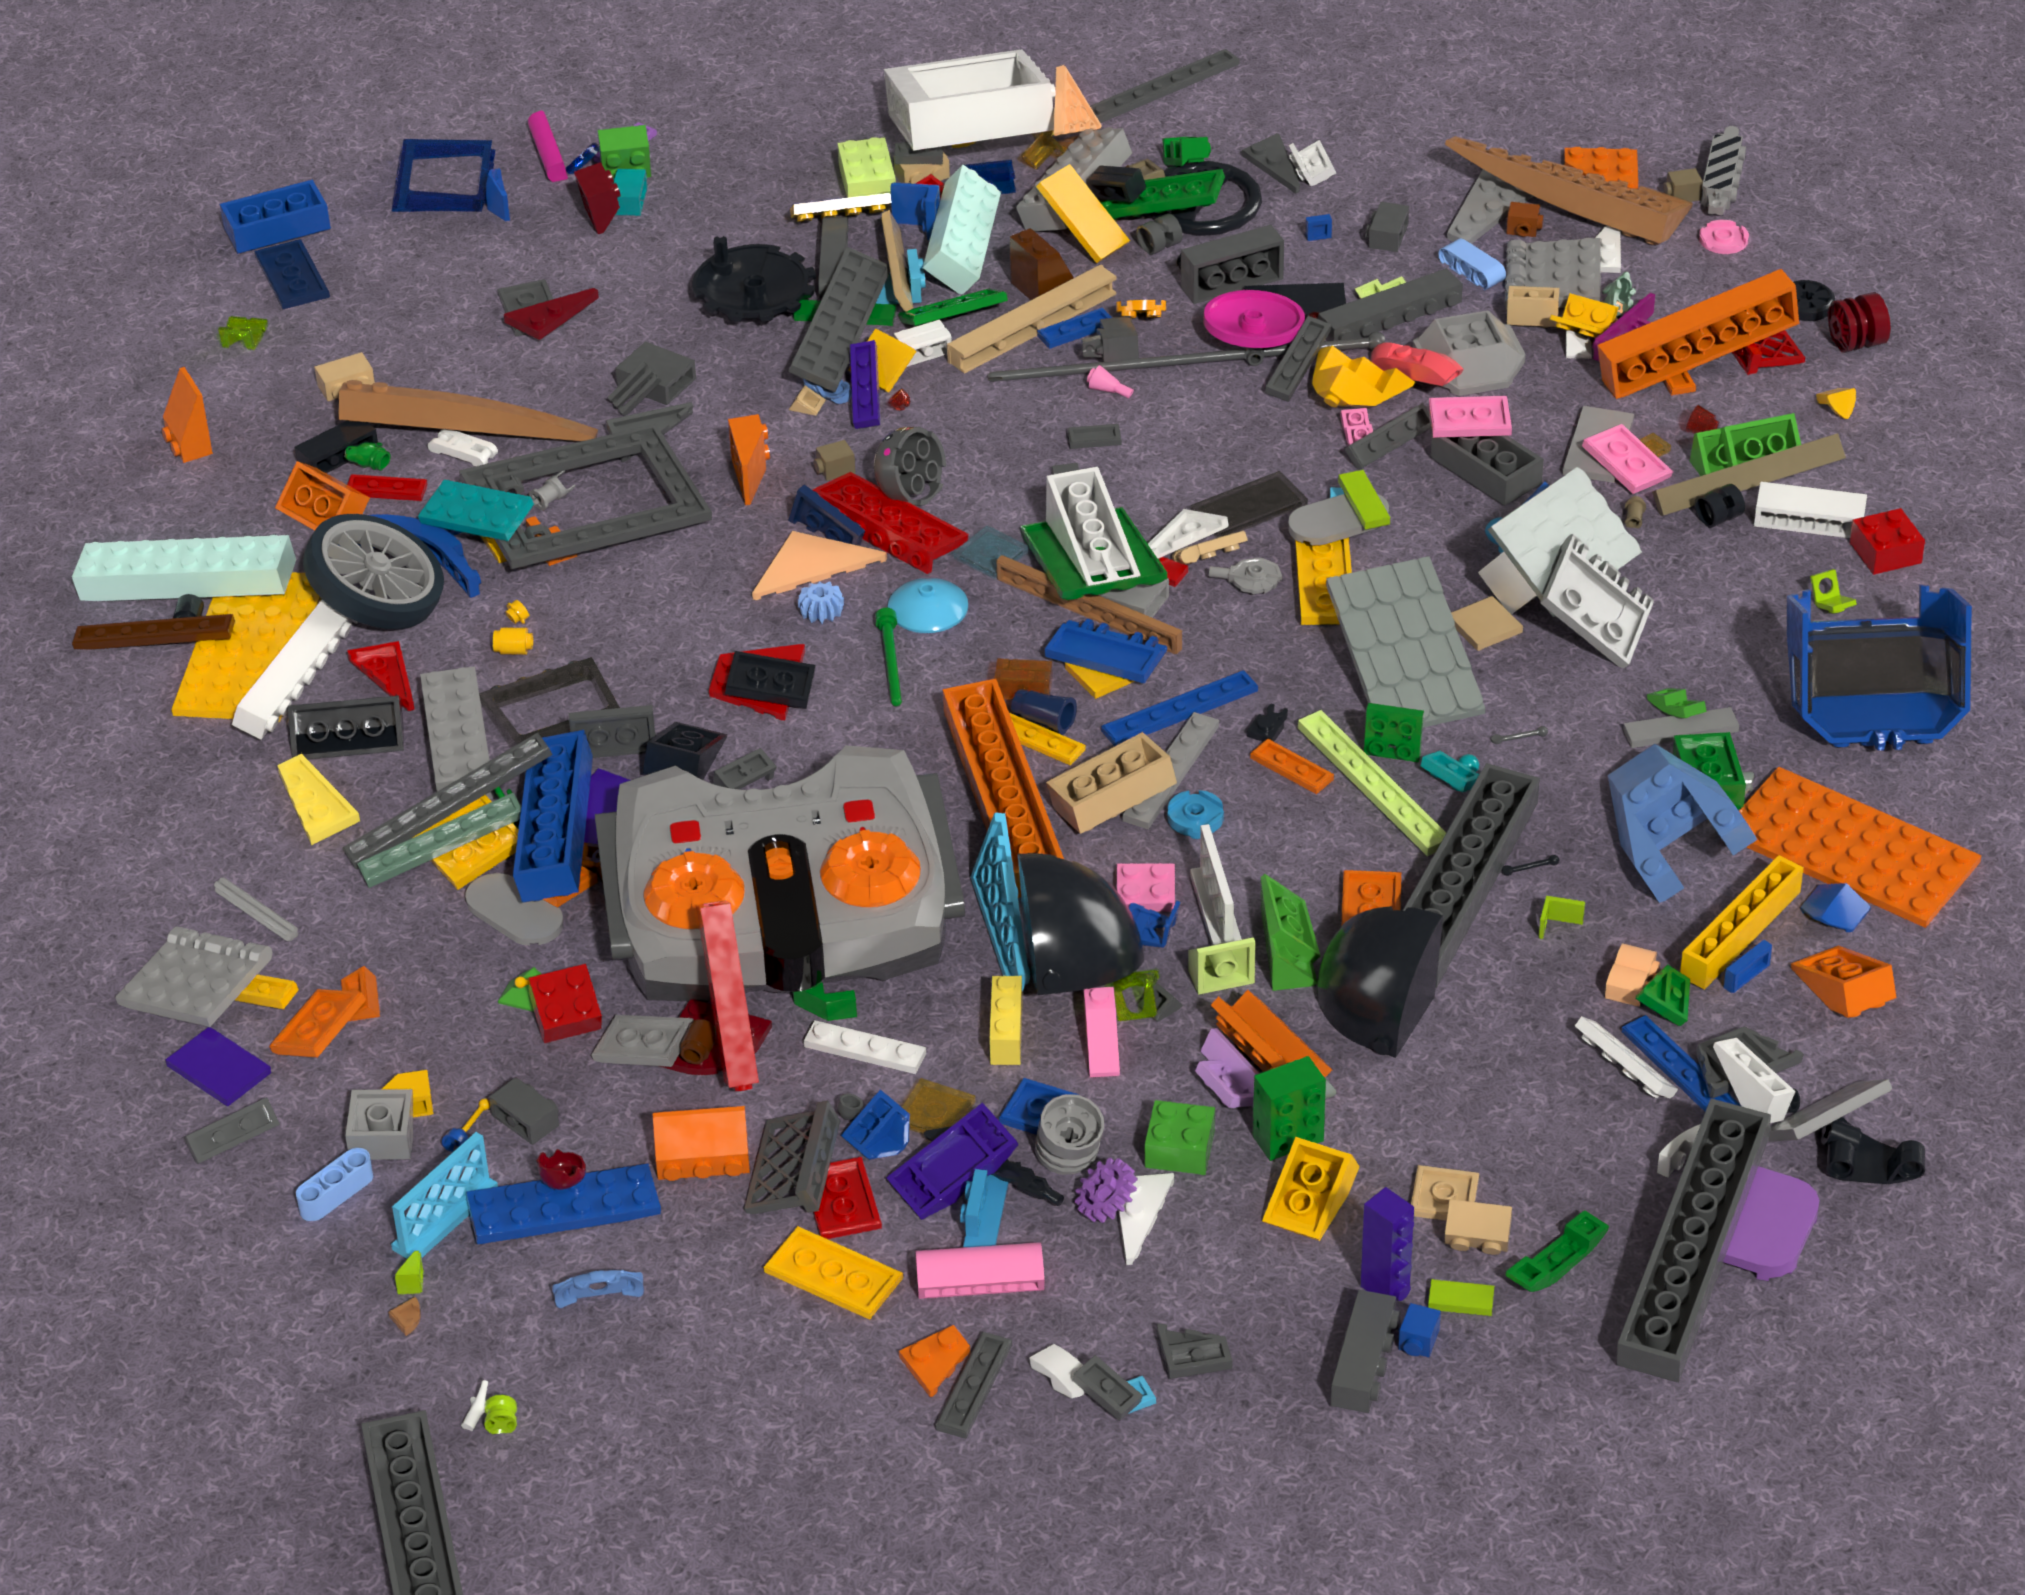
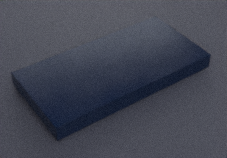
(292, 274)

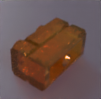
(1024, 675)

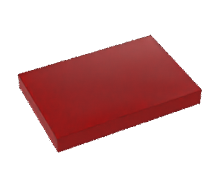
(847, 1201)

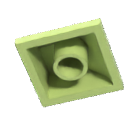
(1222, 965)

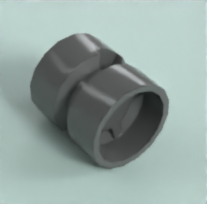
(1158, 234)

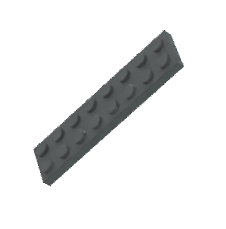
(840, 319)

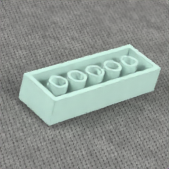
(962, 230)

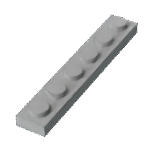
(1183, 754)

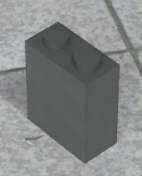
(672, 368)

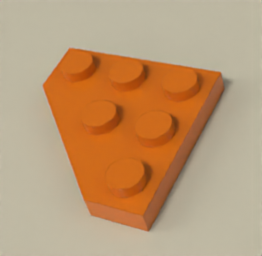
(1611, 163)

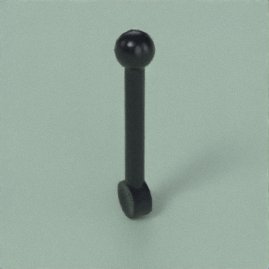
(1552, 860)

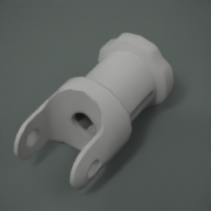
(550, 491)

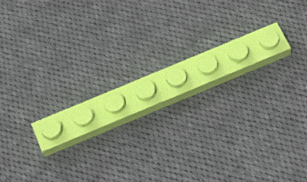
(1372, 781)

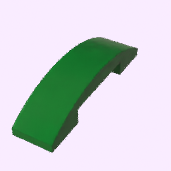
(1552, 1263)

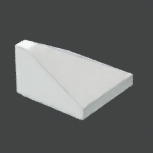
(1577, 346)

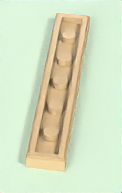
(897, 261)

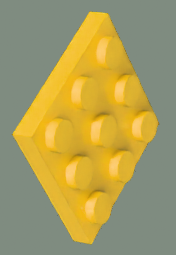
(477, 856)

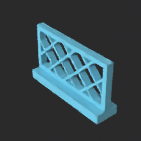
(442, 1214)

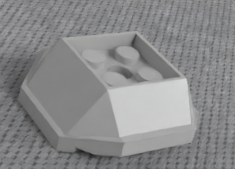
(1480, 346)

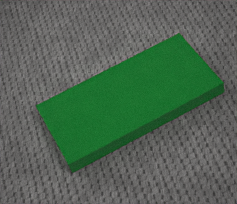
(952, 306)

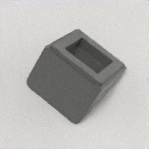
(1165, 1003)

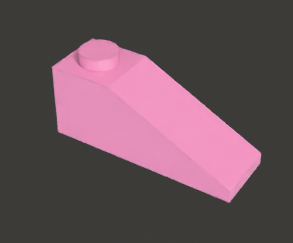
(1101, 1032)

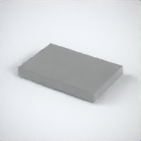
(642, 1040)

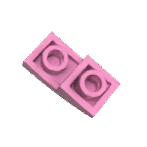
(1355, 424)

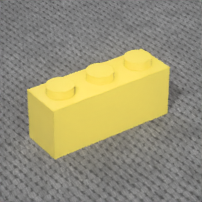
(1006, 1020)

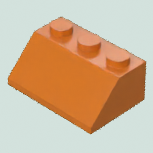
(316, 496)
(701, 1143)

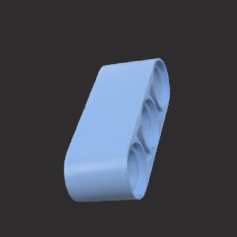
(1473, 263)
(334, 1184)

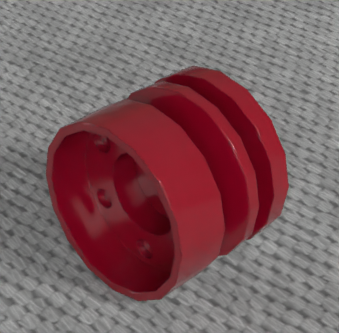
(1859, 322)

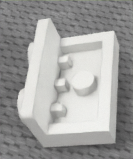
(1312, 163)

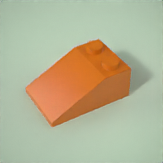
(186, 420)
(748, 453)
(1847, 980)

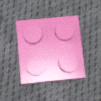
(1147, 885)

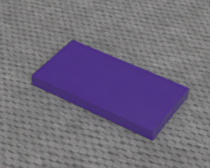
(602, 799)

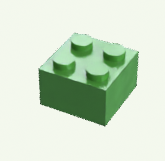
(624, 149)
(1180, 1137)

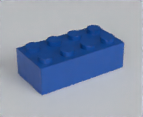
(275, 216)

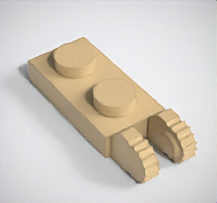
(1207, 549)

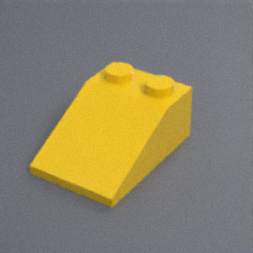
(1311, 1188)

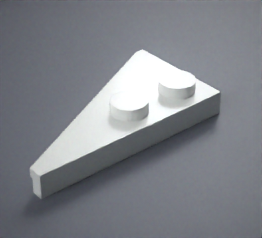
(1186, 529)

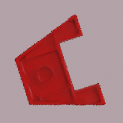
(721, 674)

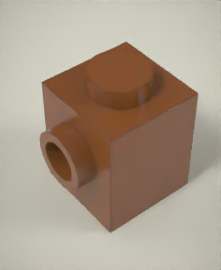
(1524, 219)

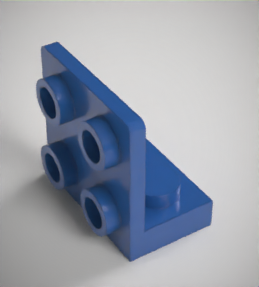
(915, 204)

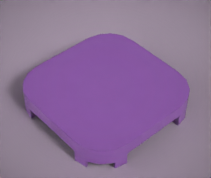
(1773, 1225)

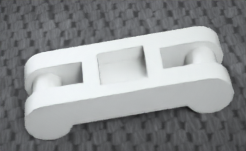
(463, 447)

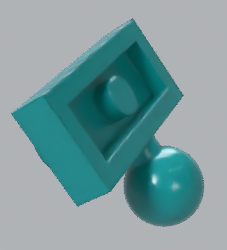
(1458, 774)

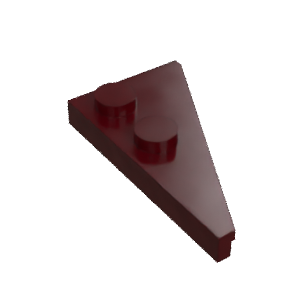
(545, 317)

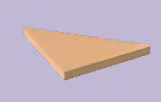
(1071, 108)
(812, 559)

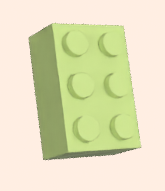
(865, 167)

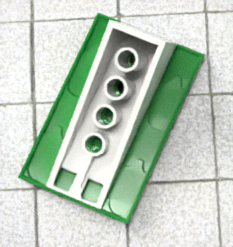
(1087, 541)

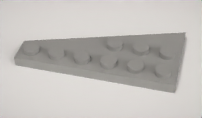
(1485, 207)

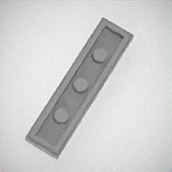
(1663, 729)

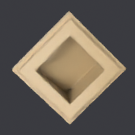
(807, 402)

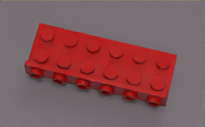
(892, 524)

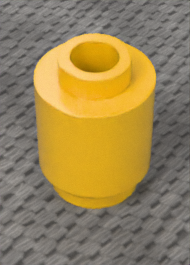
(512, 641)

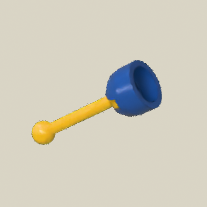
(459, 1136)

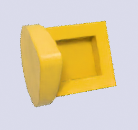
(1839, 400)

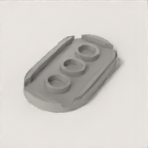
(1327, 521)
(499, 904)

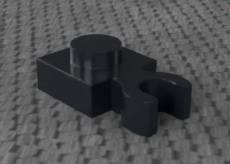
(1268, 726)

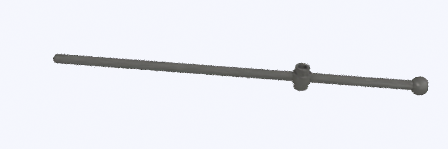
(1252, 355)

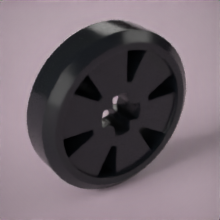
(1813, 300)

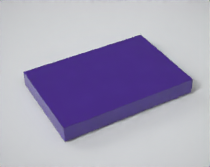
(218, 1066)

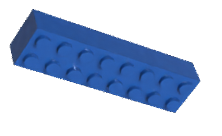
(554, 819)

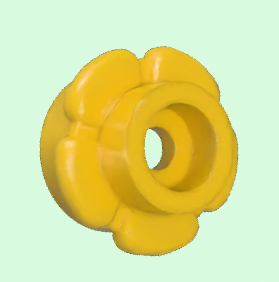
(516, 612)

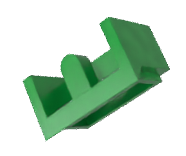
(1185, 149)

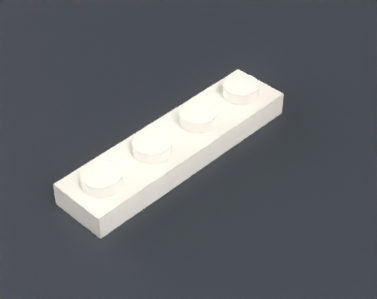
(865, 1047)
(1617, 1052)

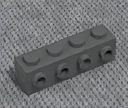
(1364, 1351)

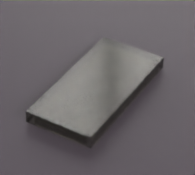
(1253, 502)

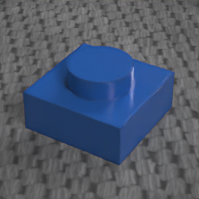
(1318, 227)

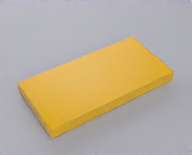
(1083, 213)
(833, 1272)

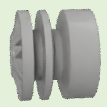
(1069, 1134)

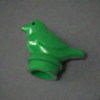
(368, 455)

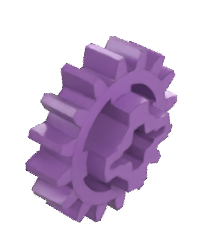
(1108, 1188)

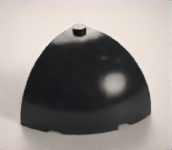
(1074, 926)
(1380, 976)

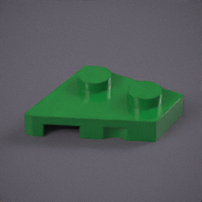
(1668, 995)

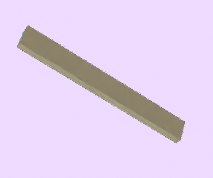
(1751, 473)

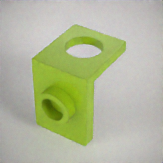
(1832, 599)
(1561, 910)

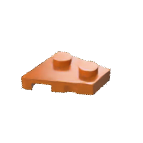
(935, 1357)

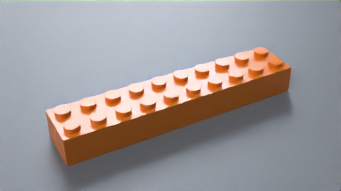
(998, 768)

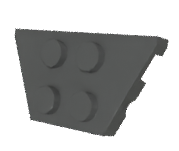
(1761, 1046)

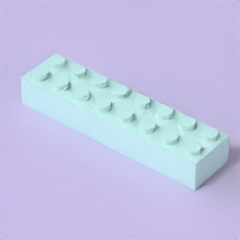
(184, 567)

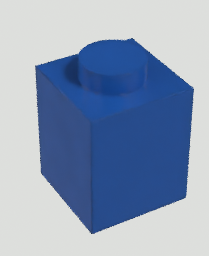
(1419, 1330)

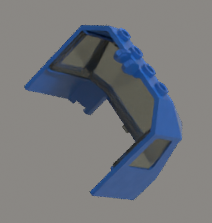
(1882, 674)

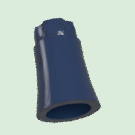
(1045, 709)

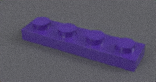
(865, 384)

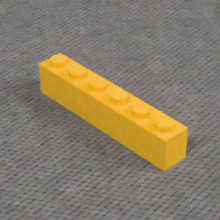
(1741, 921)

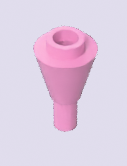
(1102, 380)

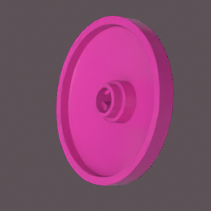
(1253, 318)

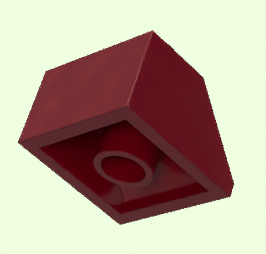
(598, 195)

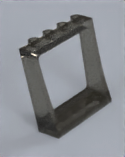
(540, 684)

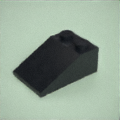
(685, 747)

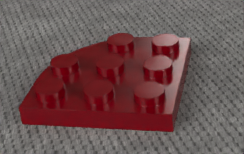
(703, 1011)

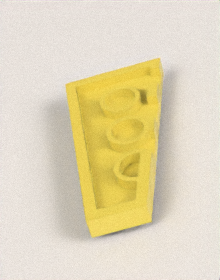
(316, 801)

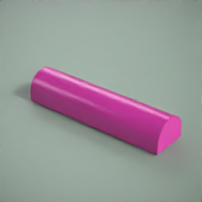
(547, 147)

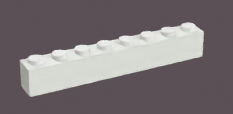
(291, 670)

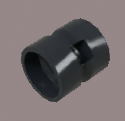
(1719, 505)

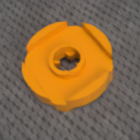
(1141, 306)

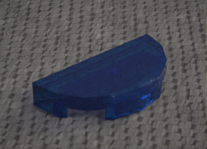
(583, 158)

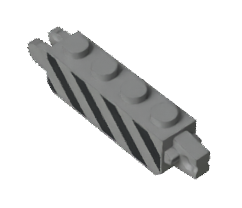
(1723, 171)

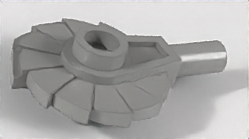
(1250, 575)

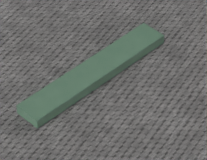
(440, 840)

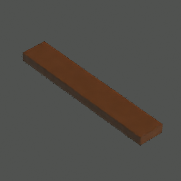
(154, 632)

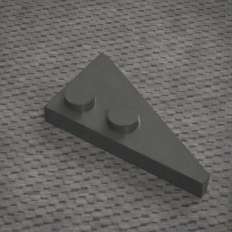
(1273, 159)
(664, 418)

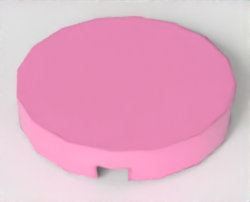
(1723, 237)

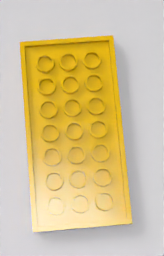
(228, 668)

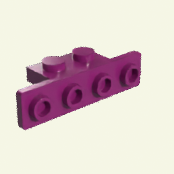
(1629, 321)

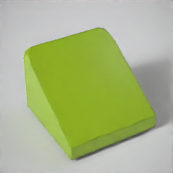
(410, 1275)

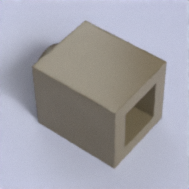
(1684, 185)
(834, 460)

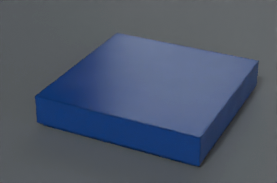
(1028, 1104)

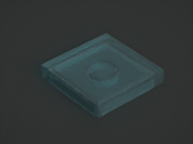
(986, 547)

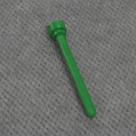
(886, 621)

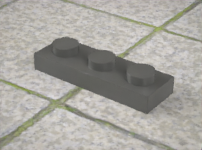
(231, 1130)

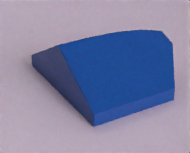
(496, 195)
(1836, 906)
(879, 1128)

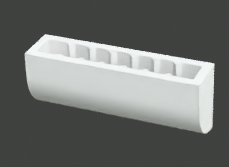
(1808, 509)

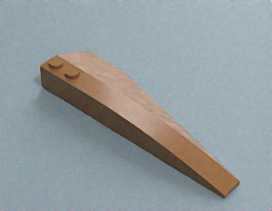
(1612, 203)
(452, 411)

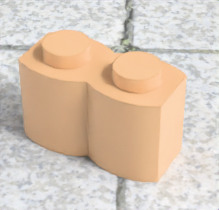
(1631, 973)

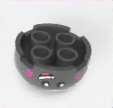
(906, 461)

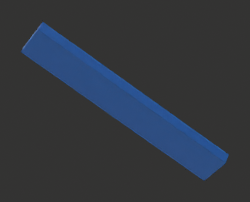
(1180, 707)
(1671, 1060)

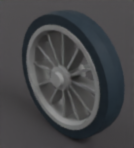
(373, 571)

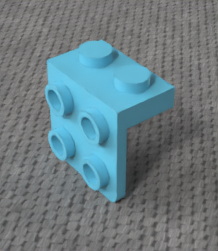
(916, 280)

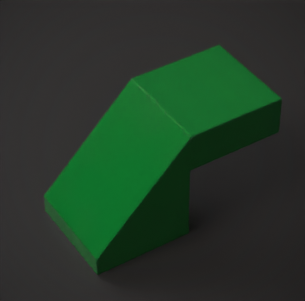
(827, 1006)

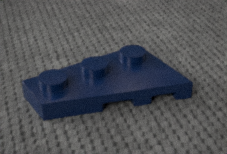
(822, 516)

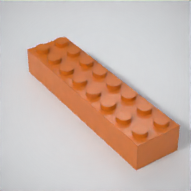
(1698, 334)

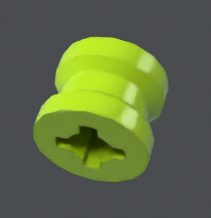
(500, 1414)

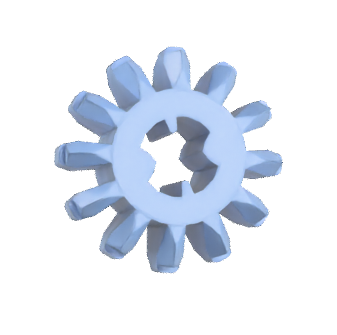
(820, 602)

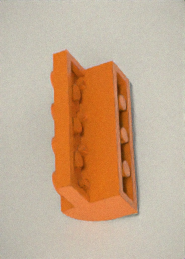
(1262, 1034)

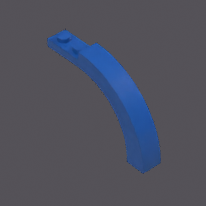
(445, 548)

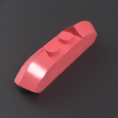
(1416, 363)

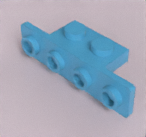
(984, 1209)

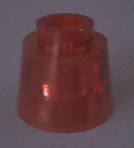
(1701, 420)

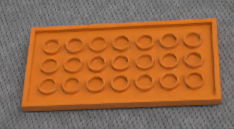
(1856, 845)

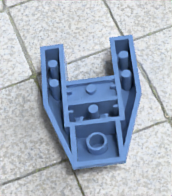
(1661, 800)

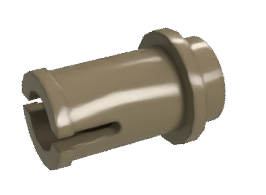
(1635, 508)

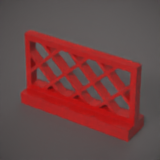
(1751, 356)

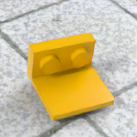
(1587, 314)

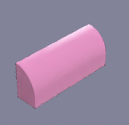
(980, 1270)

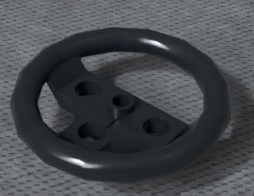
(1216, 227)

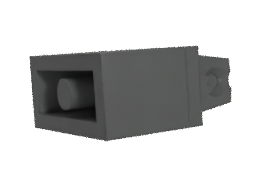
(1113, 340)

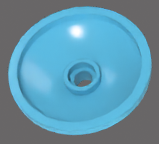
(928, 605)

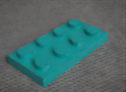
(476, 510)

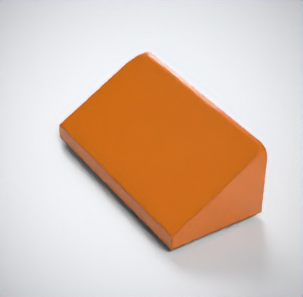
(365, 982)

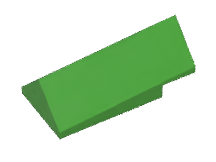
(1742, 443)
(1288, 937)

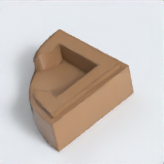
(406, 1315)

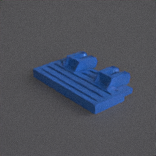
(1105, 650)

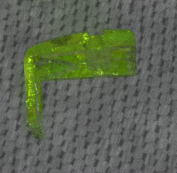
(241, 328)
(1142, 978)

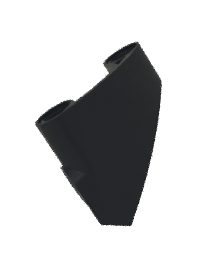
(1863, 1159)

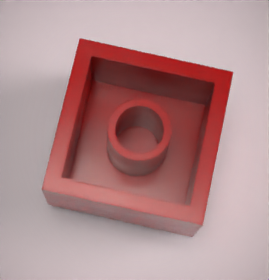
(1887, 541)
(564, 1003)

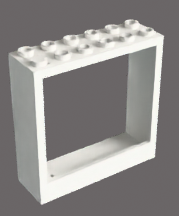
(969, 99)

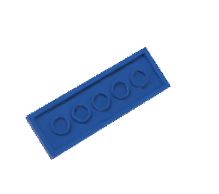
(537, 1209)

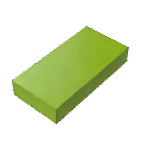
(1461, 1297)

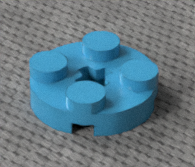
(1185, 823)

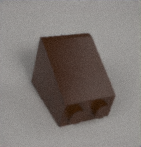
(1036, 265)

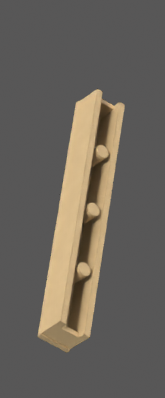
(1024, 321)

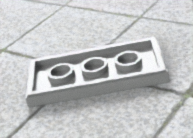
(1590, 423)
(1828, 1110)

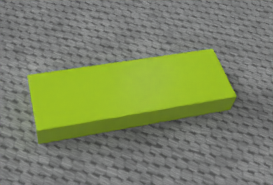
(1364, 499)

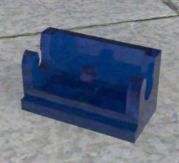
(997, 173)

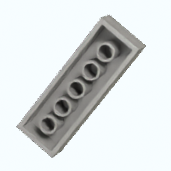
(1085, 155)
(454, 724)

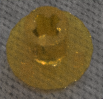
(1042, 149)

